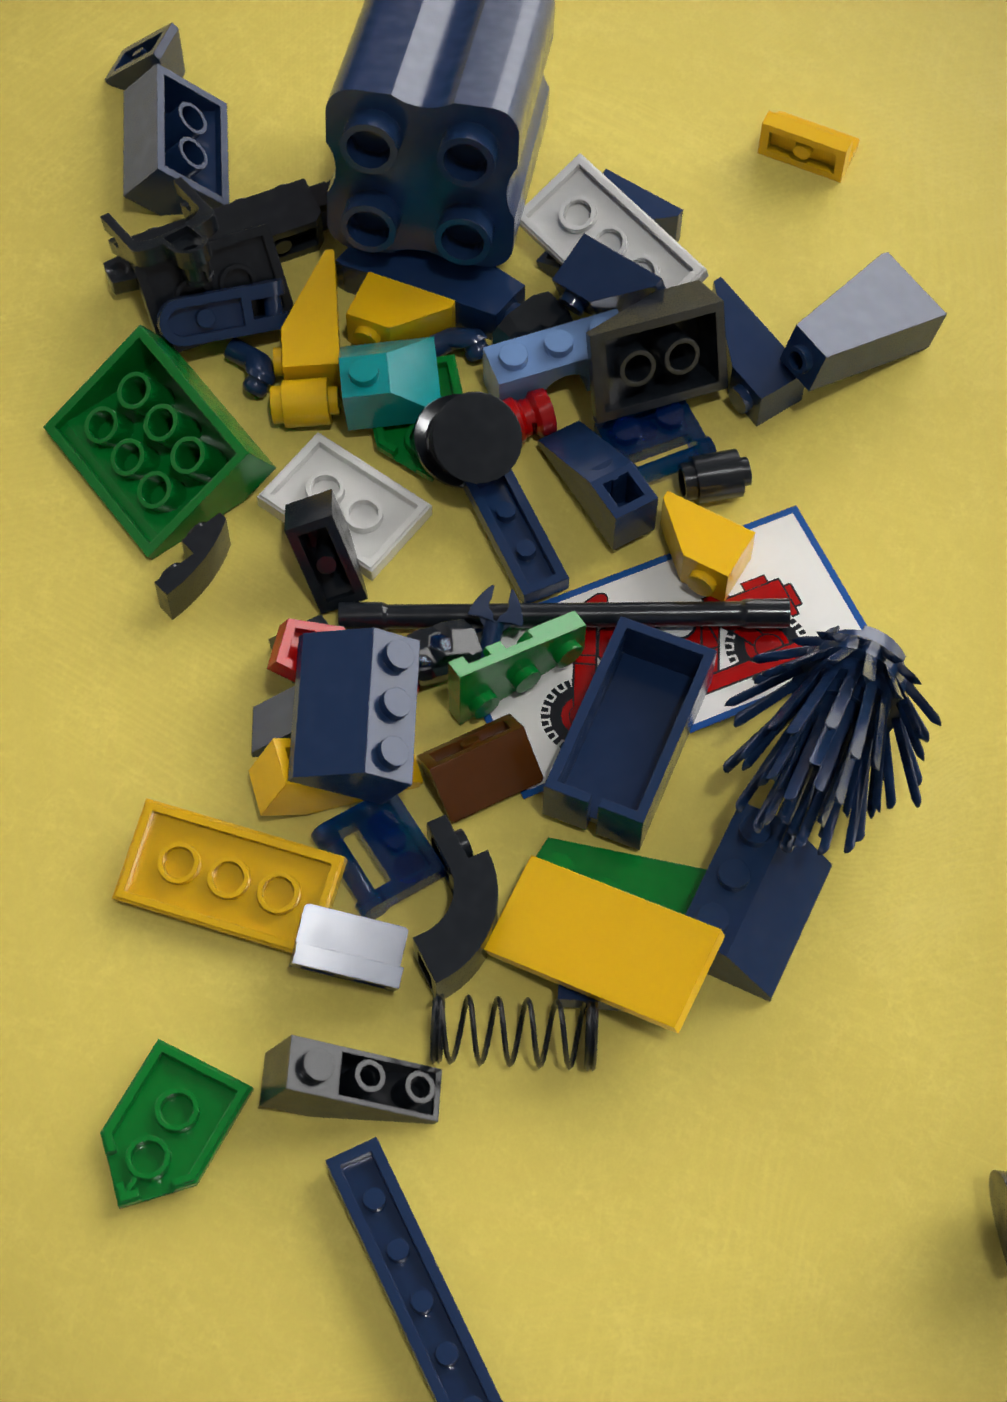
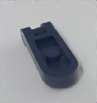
(222, 313)

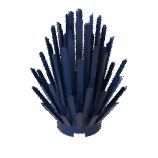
(842, 706)

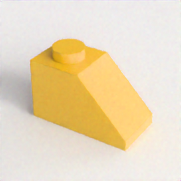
(396, 311)
(705, 546)

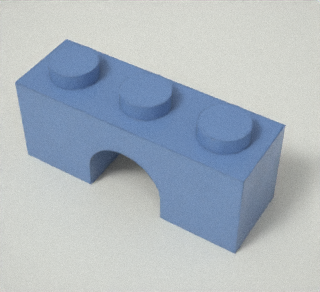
(539, 358)

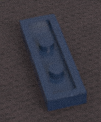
(518, 538)

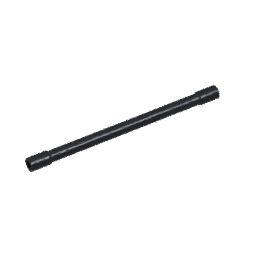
(743, 613)

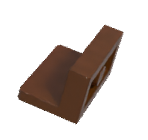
(482, 767)

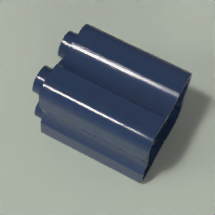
(438, 126)

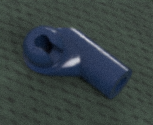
(457, 338)
(255, 363)

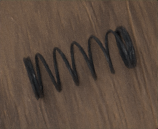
(439, 1039)

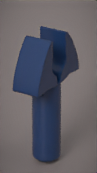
(494, 629)

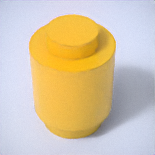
(304, 402)

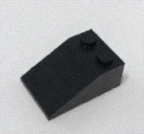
(658, 352)

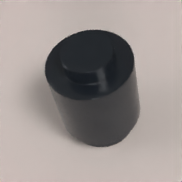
(714, 476)

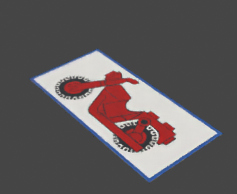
(782, 565)

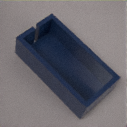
(629, 732)

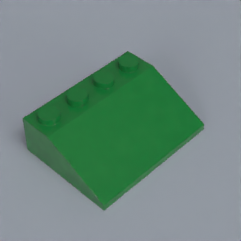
(157, 443)

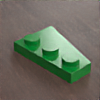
(481, 685)

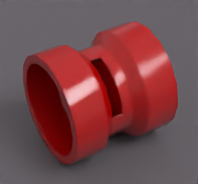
(534, 413)

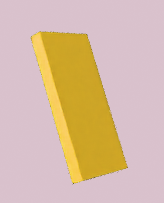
(225, 875)
(605, 943)

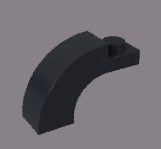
(455, 945)

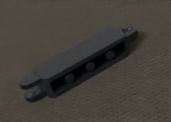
(294, 216)

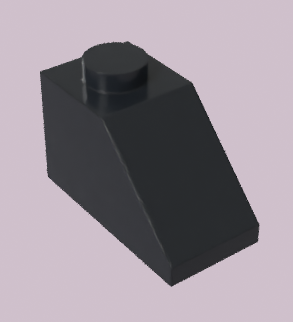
(324, 550)

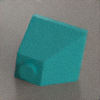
(388, 381)

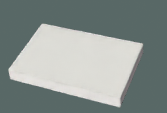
(376, 508)

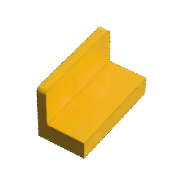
(807, 145)

